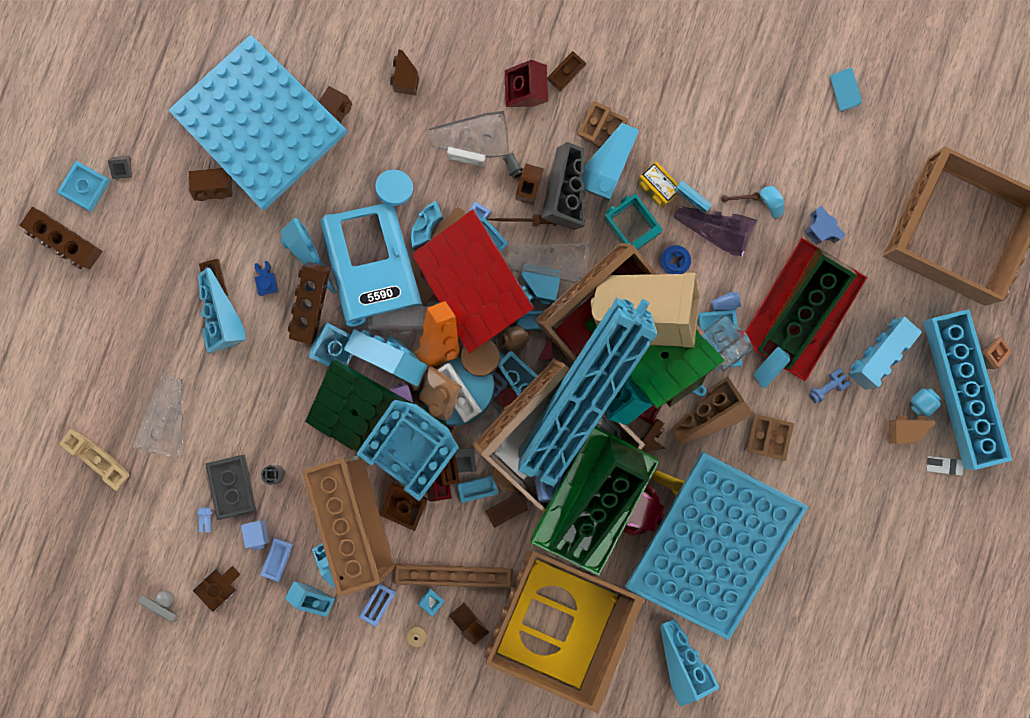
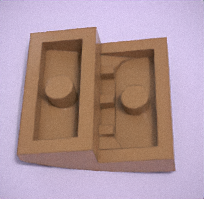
(600, 124)
(770, 437)

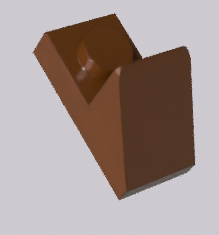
(648, 439)
(468, 623)

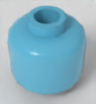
(925, 402)

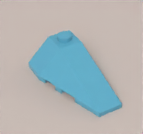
(221, 320)

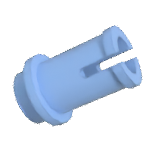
(204, 518)

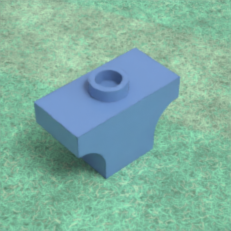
(824, 227)

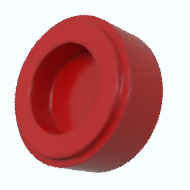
(506, 397)

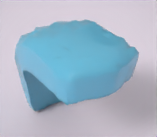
(773, 200)

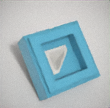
(430, 602)

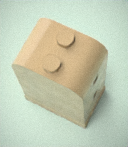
(672, 301)

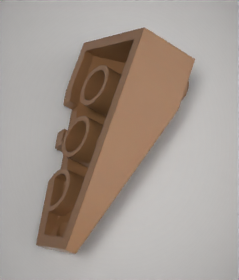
(715, 412)

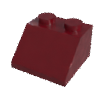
(526, 84)

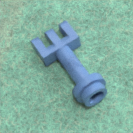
(817, 395)

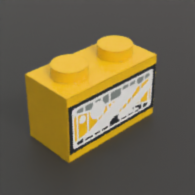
(658, 184)

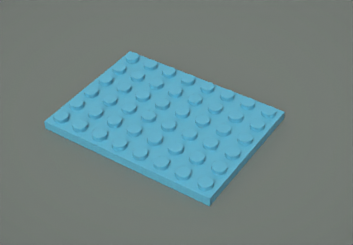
(257, 122)
(716, 545)

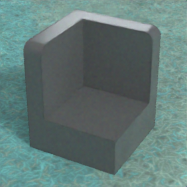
(466, 460)

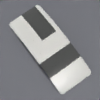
(944, 465)

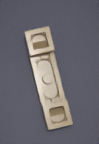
(96, 458)

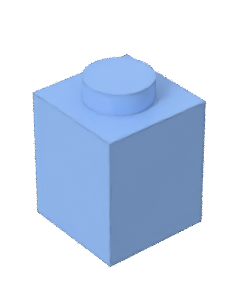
(255, 534)

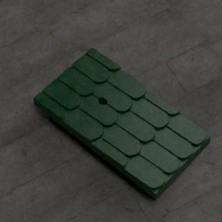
(350, 405)

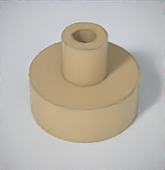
(417, 631)

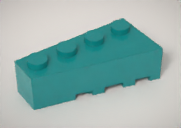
(628, 404)

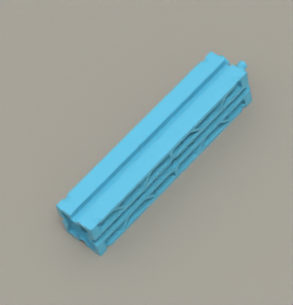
(587, 390)

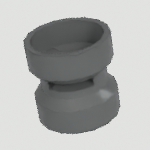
(276, 474)

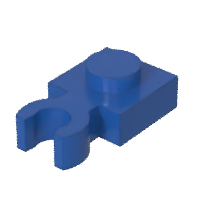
(266, 282)

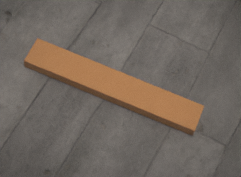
(453, 576)

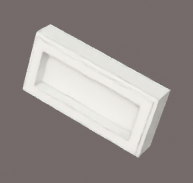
(466, 157)

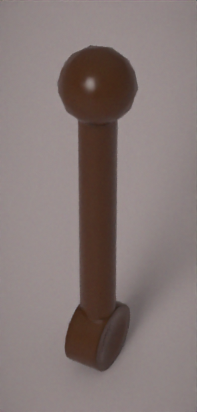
(755, 196)

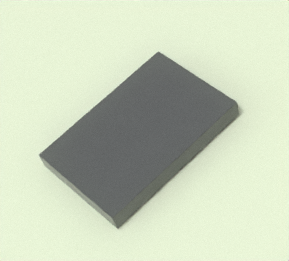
(230, 487)

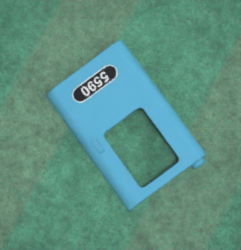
(375, 285)

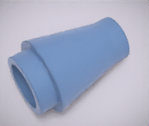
(727, 302)

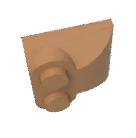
(439, 394)

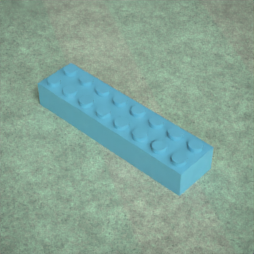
(967, 390)

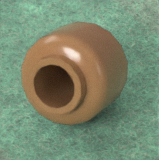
(513, 338)

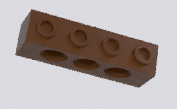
(37, 220)
(319, 276)

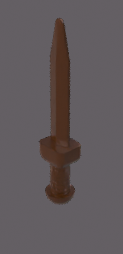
(536, 220)

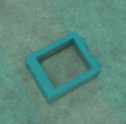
(643, 211)

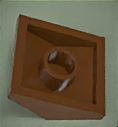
(403, 507)

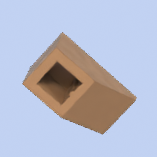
(908, 431)

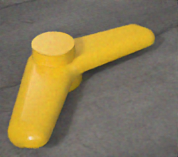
(668, 481)

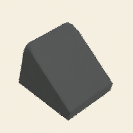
(120, 167)

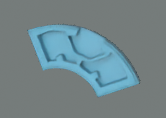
(425, 224)

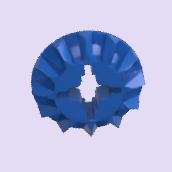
(676, 251)

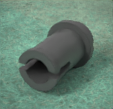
(512, 165)

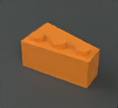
(439, 336)

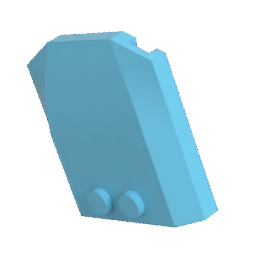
(409, 446)

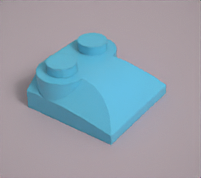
(330, 345)

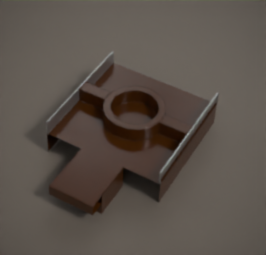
(216, 588)

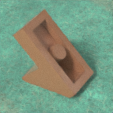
(995, 353)

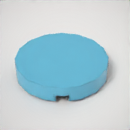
(394, 187)

